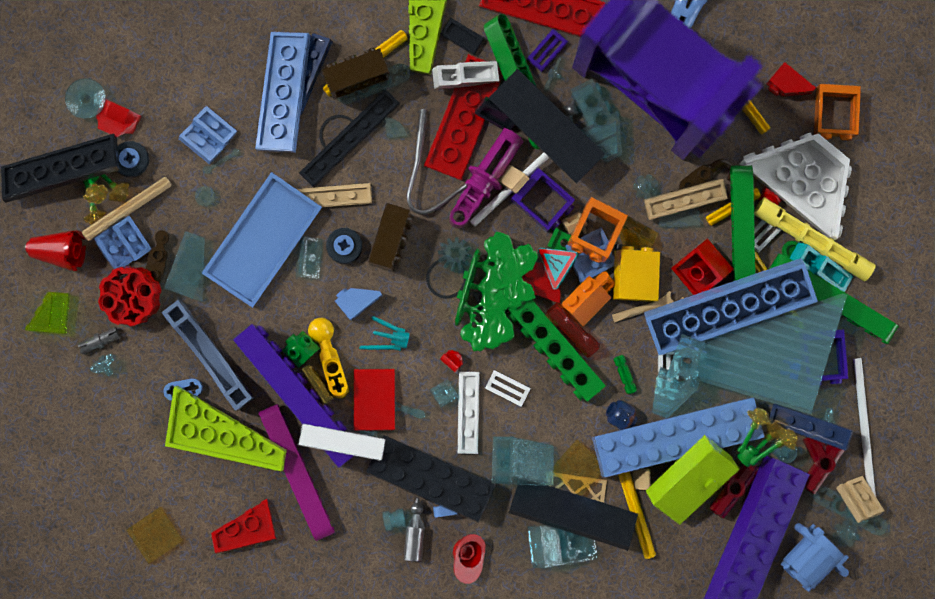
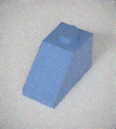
(356, 301)

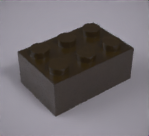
(356, 73)
(391, 237)

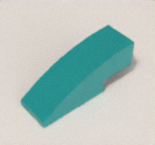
(822, 266)

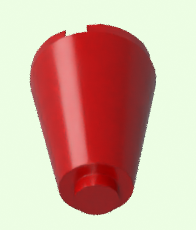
(59, 249)

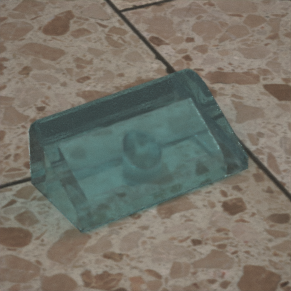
(309, 257)

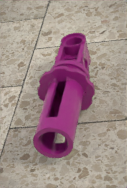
(482, 183)

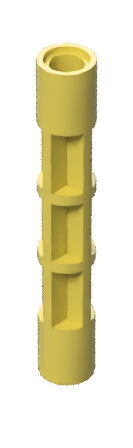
(825, 246)

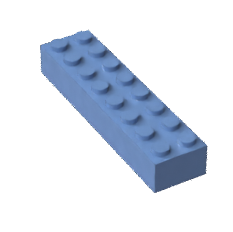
(731, 305)
(673, 437)

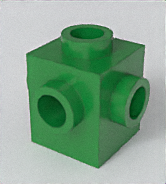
(300, 348)

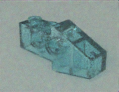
(605, 136)
(668, 390)

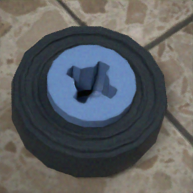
(137, 160)
(344, 252)

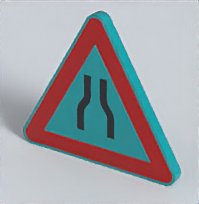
(557, 264)

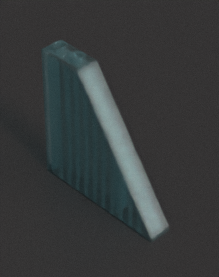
(776, 357)

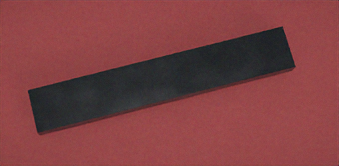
(349, 138)

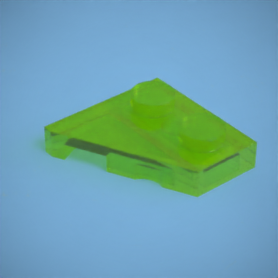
(51, 314)

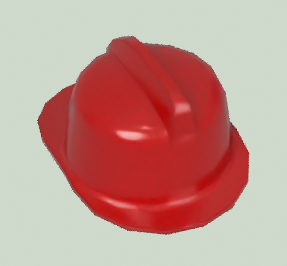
(468, 558)

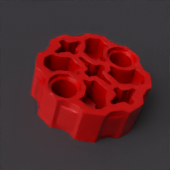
(132, 284)

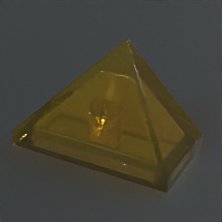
(637, 234)

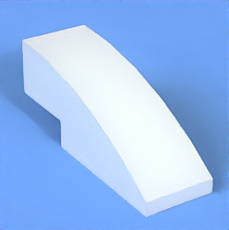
(465, 74)

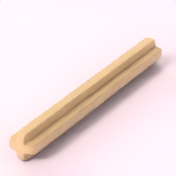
(126, 209)

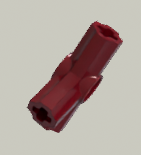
(818, 451)
(725, 499)

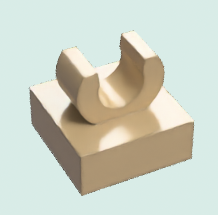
(571, 221)

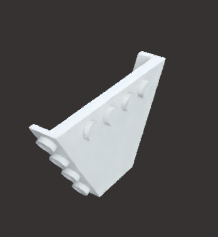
(808, 178)

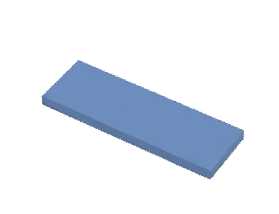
(283, 92)

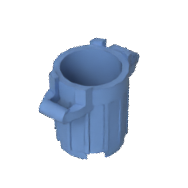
(813, 558)

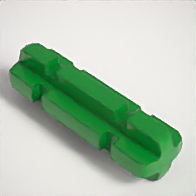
(625, 374)

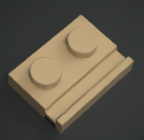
(860, 499)

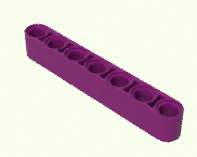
(296, 473)

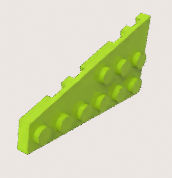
(210, 432)

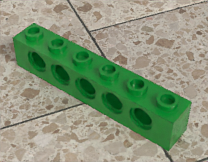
(593, 382)

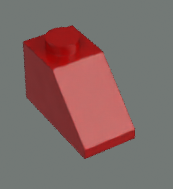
(789, 82)

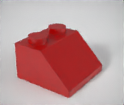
(702, 268)

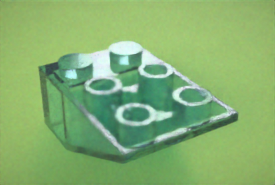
(521, 462)
(557, 547)

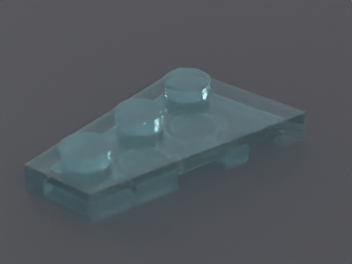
(187, 269)

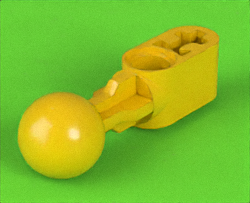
(321, 332)

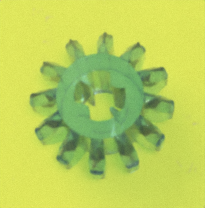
(446, 253)

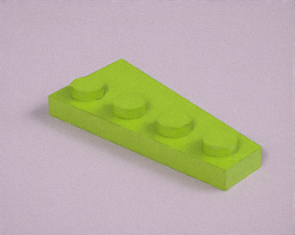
(424, 32)

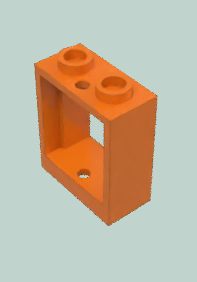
(838, 91)
(605, 212)

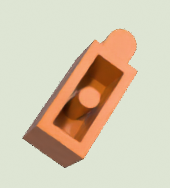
(589, 298)

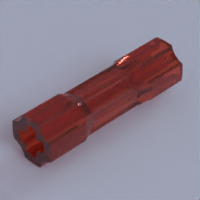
(561, 318)

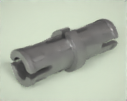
(99, 340)

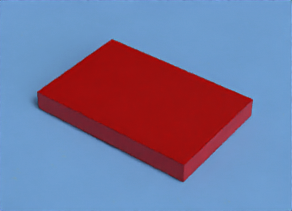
(374, 399)

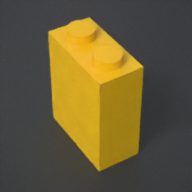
(636, 274)

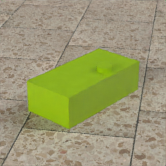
(692, 480)

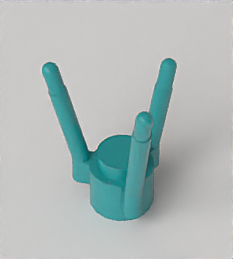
(398, 338)

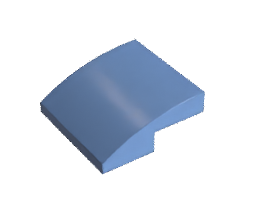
(207, 135)
(122, 243)
(583, 264)

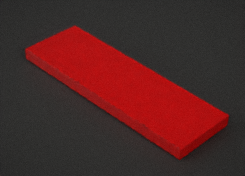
(560, 15)
(459, 128)

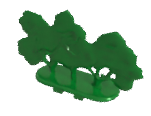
(499, 289)

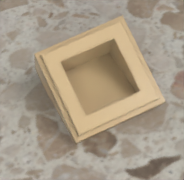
(641, 478)

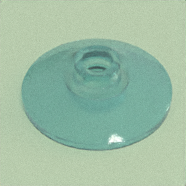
(78, 91)

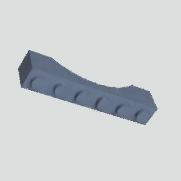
(206, 351)

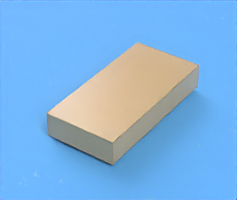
(513, 179)

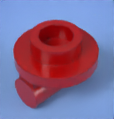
(770, 195)
(453, 360)

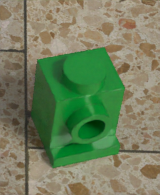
(556, 238)

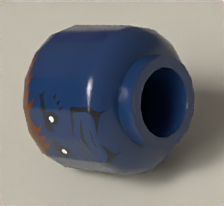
(621, 415)

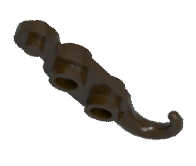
(704, 174)
(158, 257)

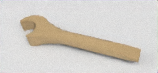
(666, 299)

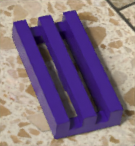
(536, 63)

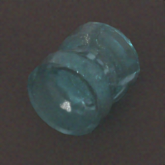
(784, 454)
(394, 519)

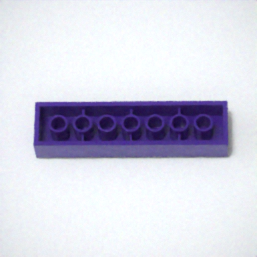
(289, 384)
(758, 531)

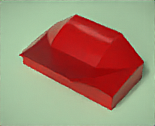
(117, 119)

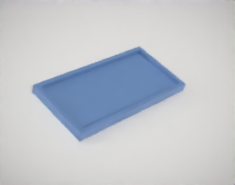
(261, 239)

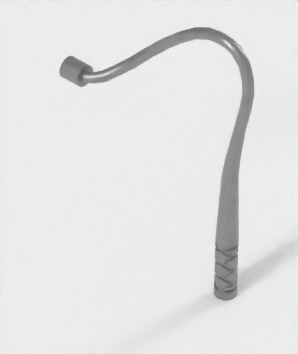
(419, 147)

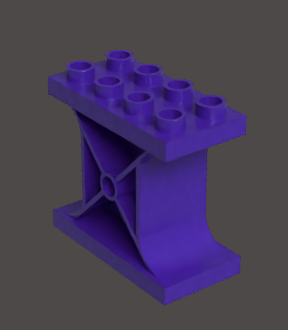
(667, 71)

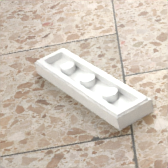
(468, 413)
(342, 442)

